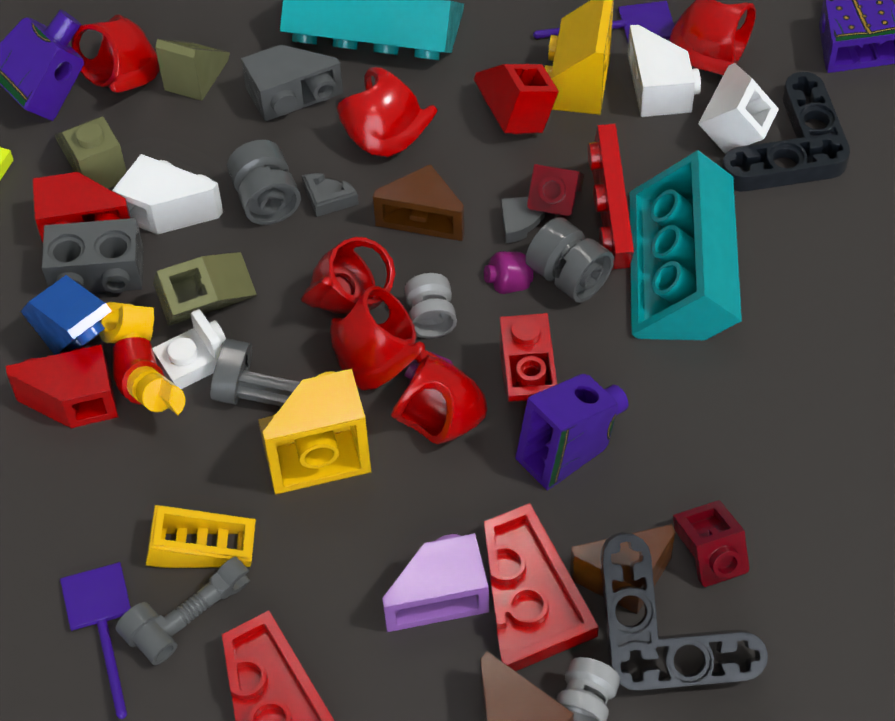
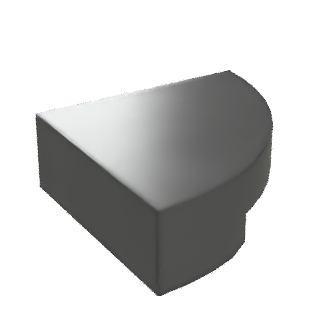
(328, 194)
(518, 218)

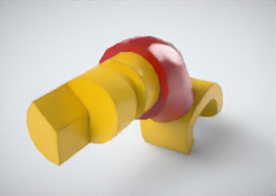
(134, 360)

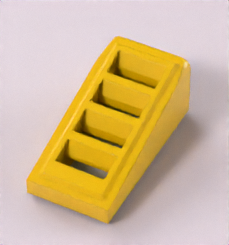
(188, 555)

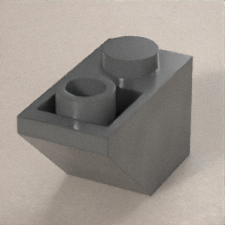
(290, 79)

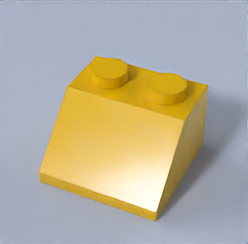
(582, 57)

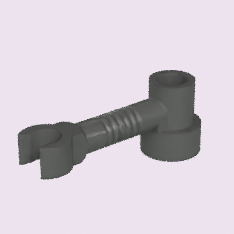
(153, 633)

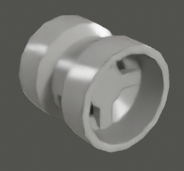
(430, 305)
(589, 689)

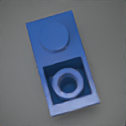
(66, 315)

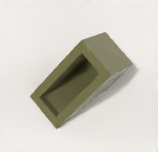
(93, 151)

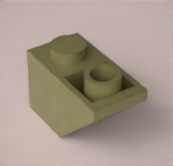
(202, 284)

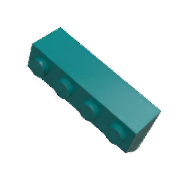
(389, 24)
(684, 253)

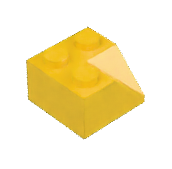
(317, 434)

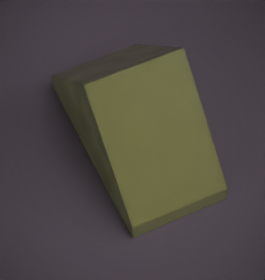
(189, 67)

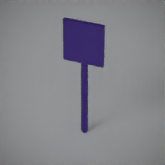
(651, 16)
(95, 599)

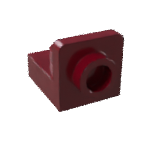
(554, 189)
(714, 541)

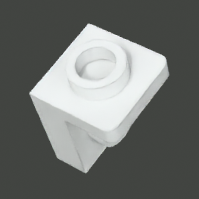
(192, 353)

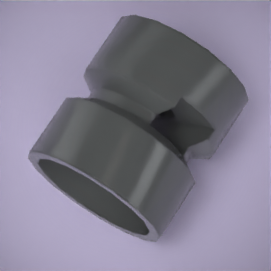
(263, 182)
(574, 262)

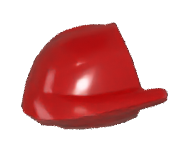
(711, 35)
(123, 58)
(384, 115)
(344, 276)
(373, 349)
(440, 401)

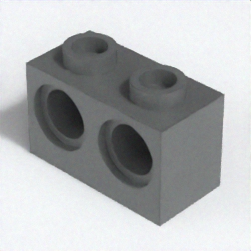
(95, 255)

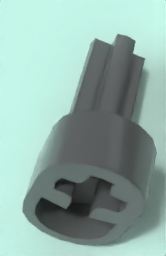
(235, 381)

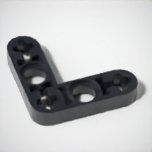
(809, 146)
(645, 637)

